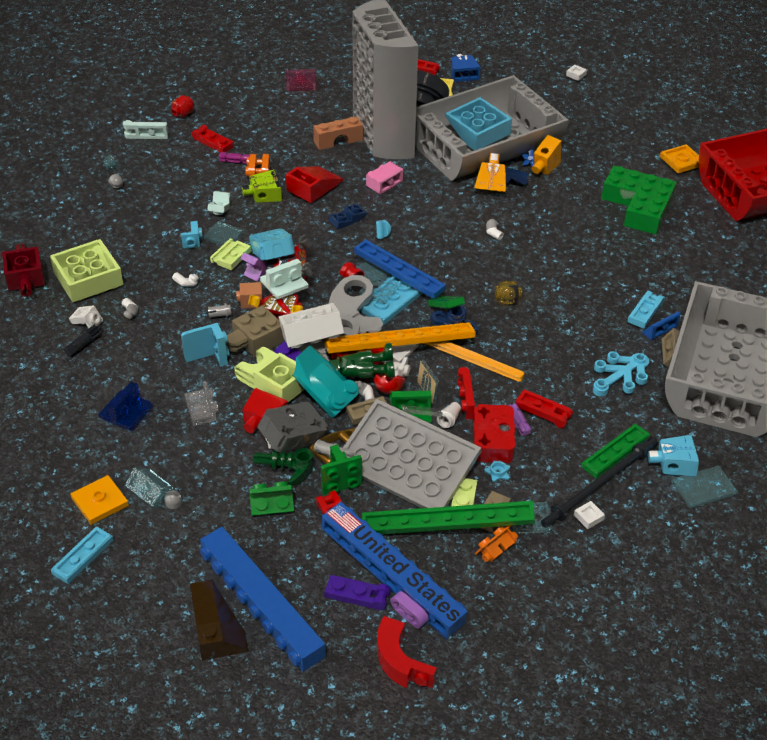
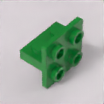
(412, 398)
(341, 472)
(271, 499)

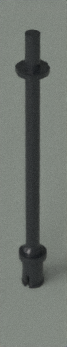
(640, 451)

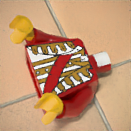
(278, 307)

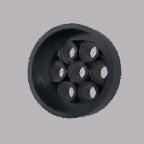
(430, 88)

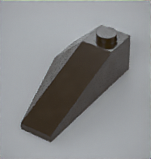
(216, 624)

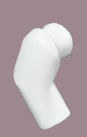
(185, 282)

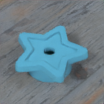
(498, 466)

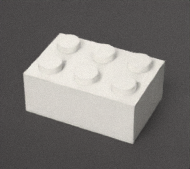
(311, 325)

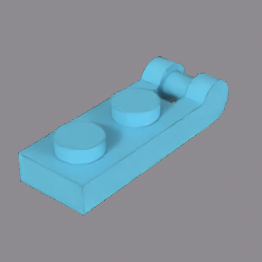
(645, 309)

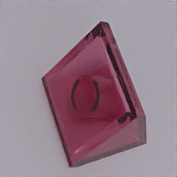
(301, 80)

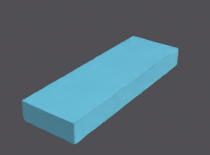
(82, 555)

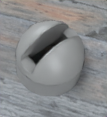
(116, 181)
(173, 499)

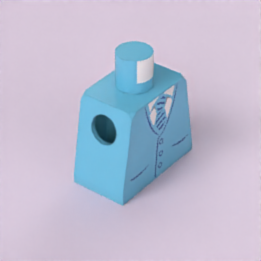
(676, 456)

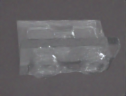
(201, 406)

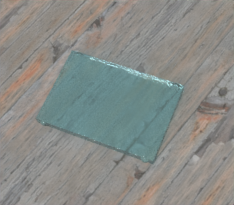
(705, 487)

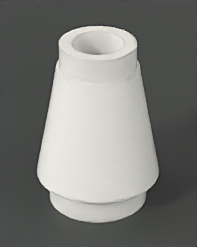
(449, 415)

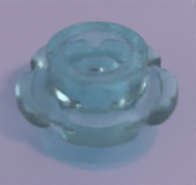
(109, 162)

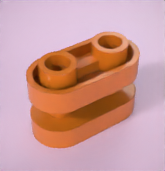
(252, 163)

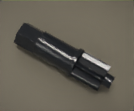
(86, 337)

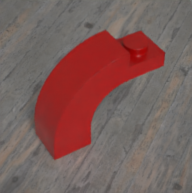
(393, 660)

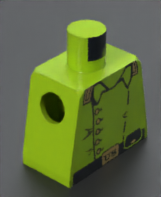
(264, 187)

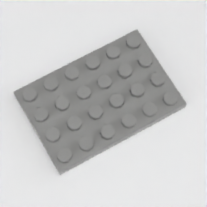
(411, 456)

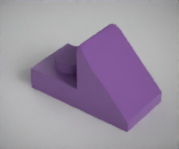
(255, 267)

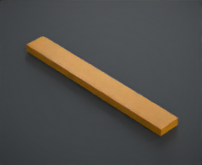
(399, 337)

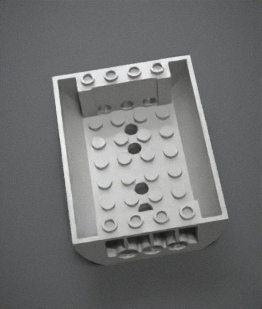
(384, 80)
(530, 125)
(703, 379)

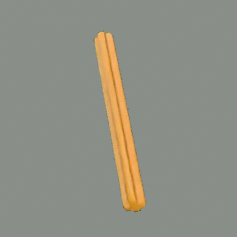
(478, 359)

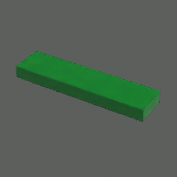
(614, 451)

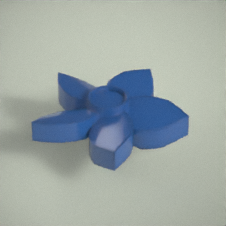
(529, 158)

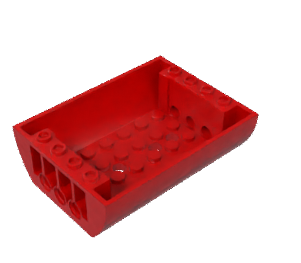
(737, 173)

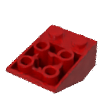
(311, 182)

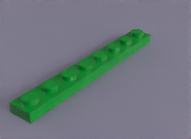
(451, 517)

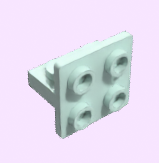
(284, 279)

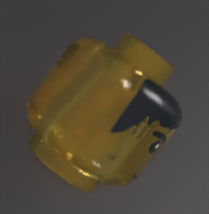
(508, 292)

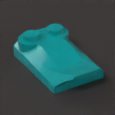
(324, 381)

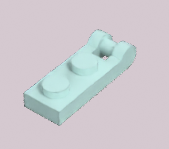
(145, 130)

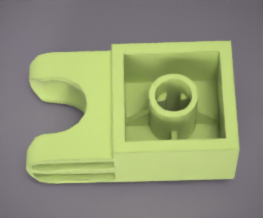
(270, 374)

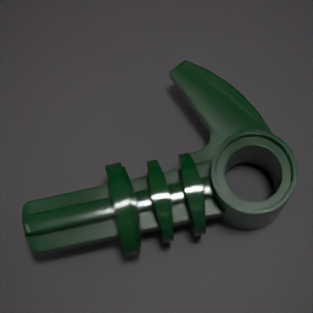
(301, 461)

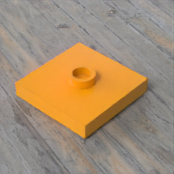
(681, 158)
(99, 499)

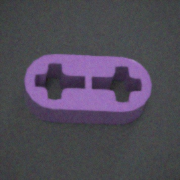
(409, 609)

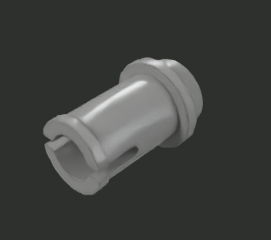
(223, 310)

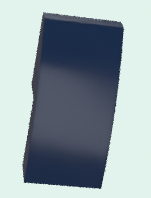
(518, 176)
(349, 216)

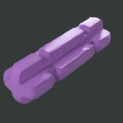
(520, 421)

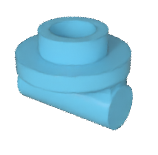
(383, 229)

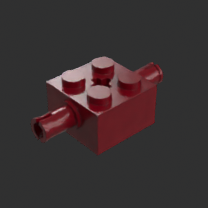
(23, 269)

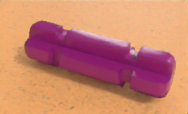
(233, 157)

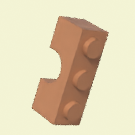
(327, 132)

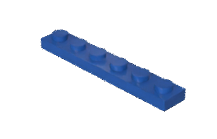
(400, 269)

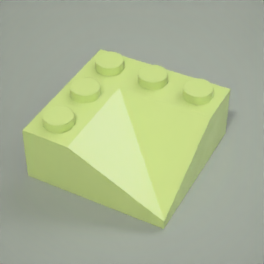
(86, 270)

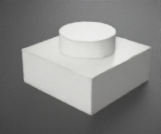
(576, 72)
(589, 514)

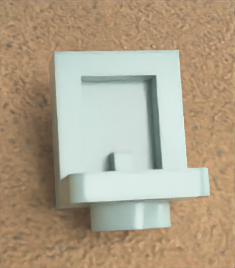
(220, 202)

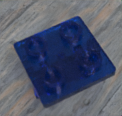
(126, 407)

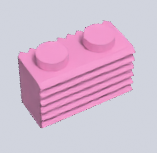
(384, 177)

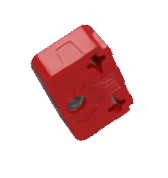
(494, 432)

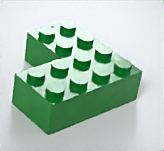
(650, 199)

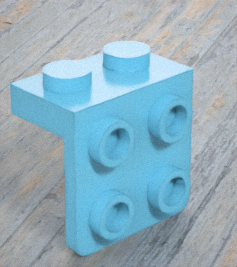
(205, 342)

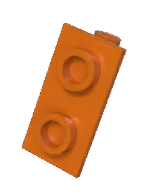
(502, 537)

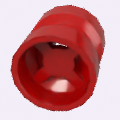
(350, 269)

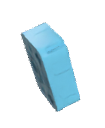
(272, 244)

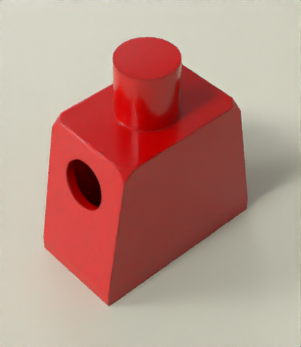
(257, 405)

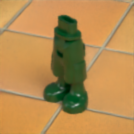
(362, 362)

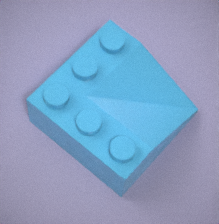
(479, 123)

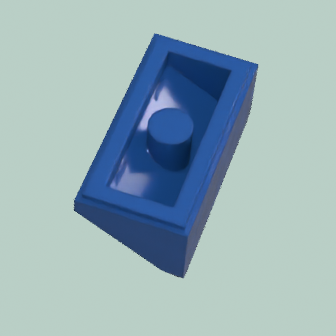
(662, 326)

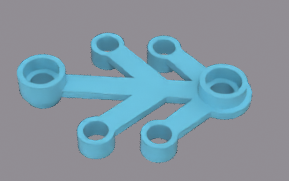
(636, 361)

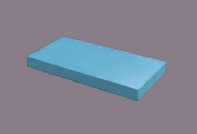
(395, 305)

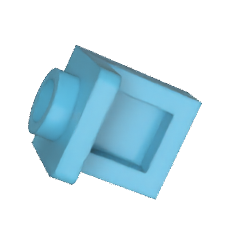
(191, 239)

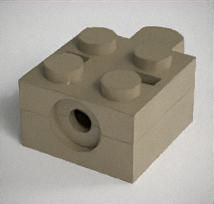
(255, 330)

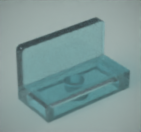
(148, 485)

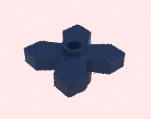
(453, 316)

